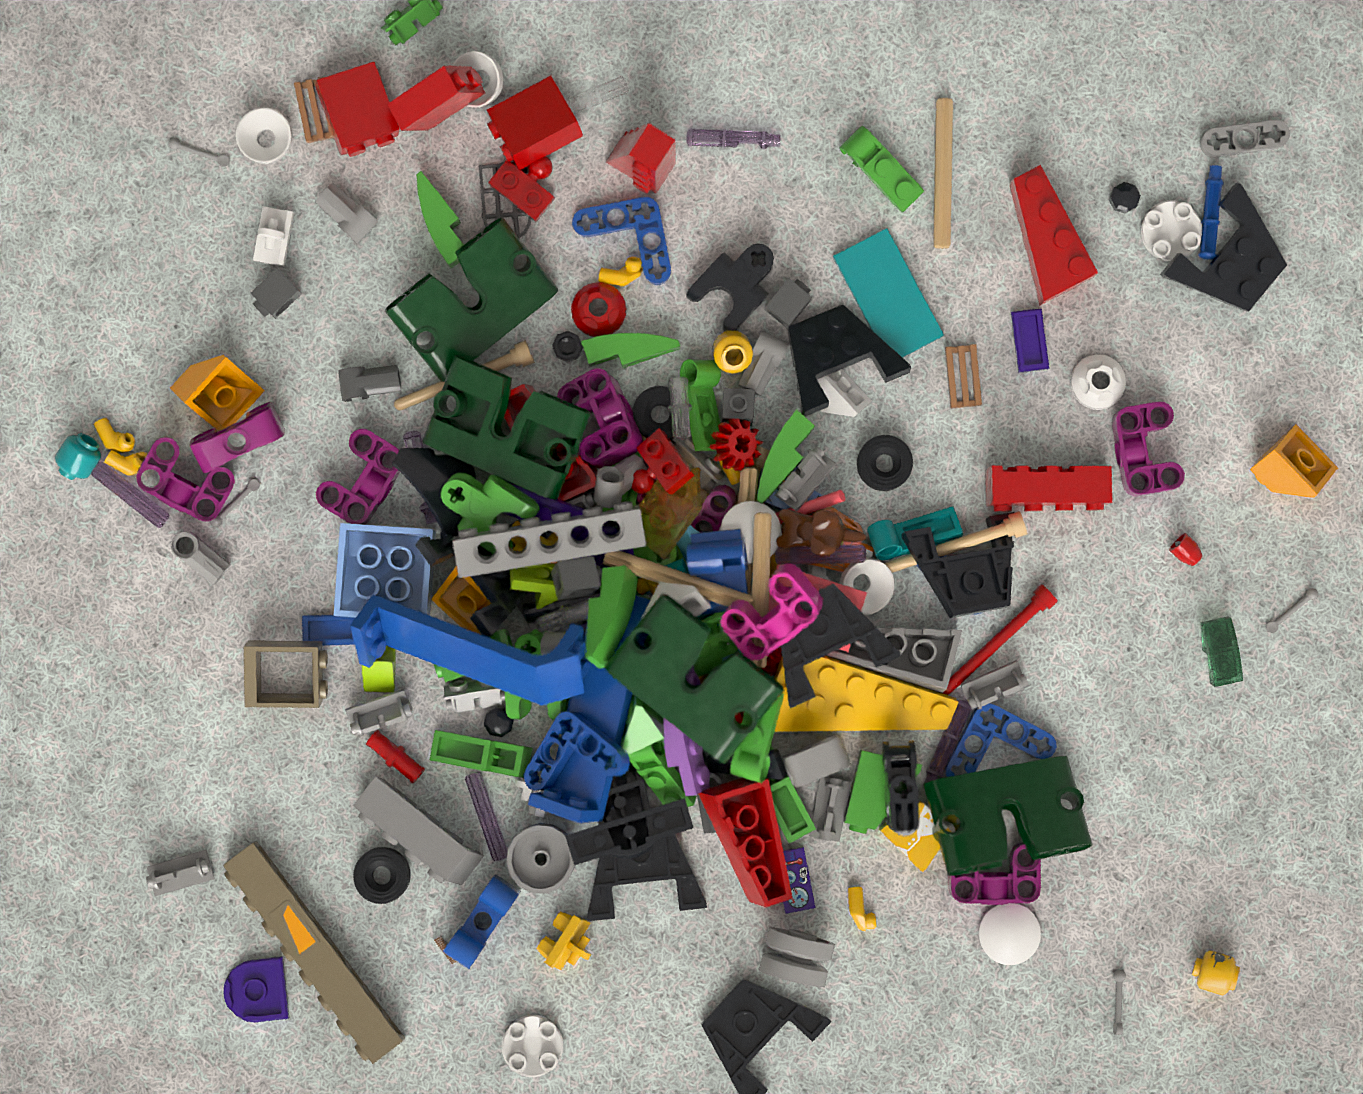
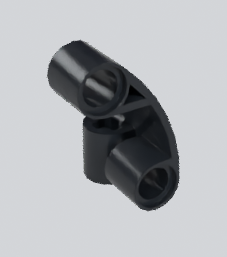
(428, 475)

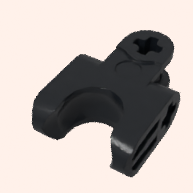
(739, 280)
(903, 808)

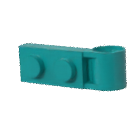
(887, 537)

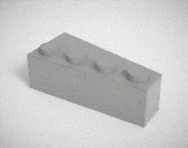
(923, 659)
(416, 832)

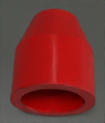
(1187, 550)

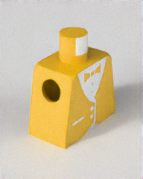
(919, 846)

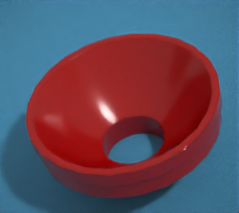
(598, 325)

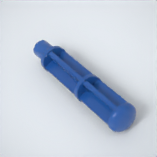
(1211, 213)

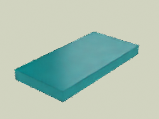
(888, 294)

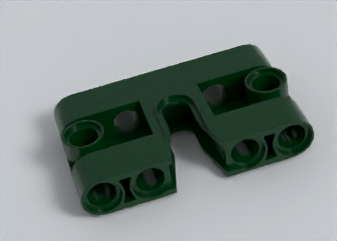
(504, 300)
(476, 435)
(699, 711)
(1026, 790)

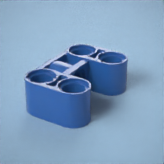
(471, 938)

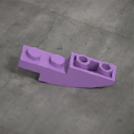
(685, 753)

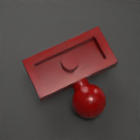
(523, 188)
(664, 464)

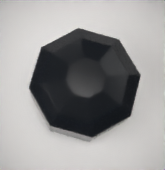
(1124, 197)
(567, 346)
(497, 722)

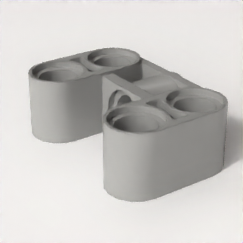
(816, 761)

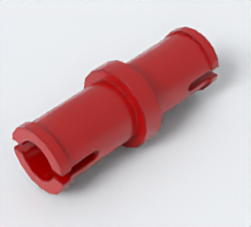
(395, 756)

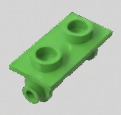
(401, 22)

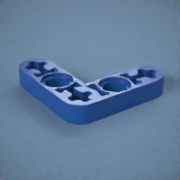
(641, 226)
(986, 734)
(572, 741)

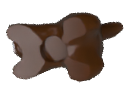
(820, 532)

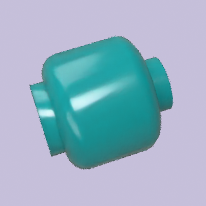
(78, 456)

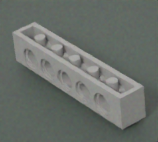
(472, 563)

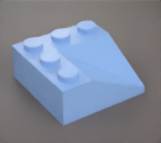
(381, 564)

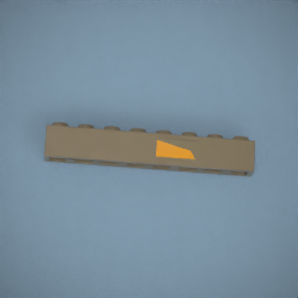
(314, 953)

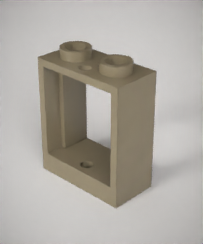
(252, 675)

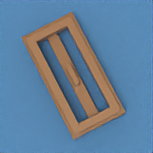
(310, 84)
(963, 376)

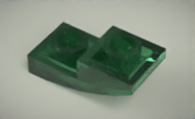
(1223, 652)

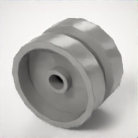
(522, 858)
(795, 962)

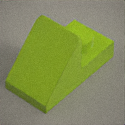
(535, 579)
(381, 674)

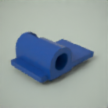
(719, 559)

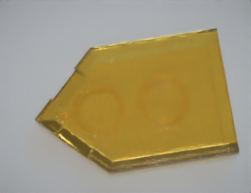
(669, 516)

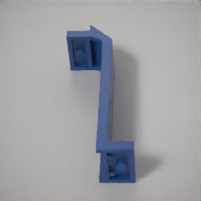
(526, 675)
(581, 788)

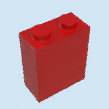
(436, 98)
(357, 109)
(533, 123)

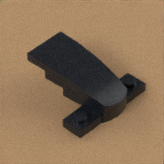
(628, 823)

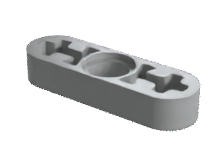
(1221, 134)

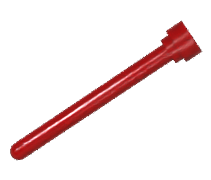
(1039, 601)

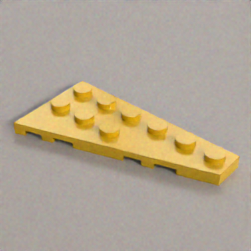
(862, 701)

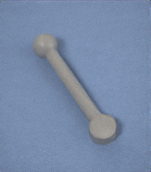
(223, 160)
(253, 485)
(1272, 626)
(1119, 976)

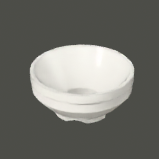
(479, 62)
(253, 124)
(1082, 385)
(879, 586)

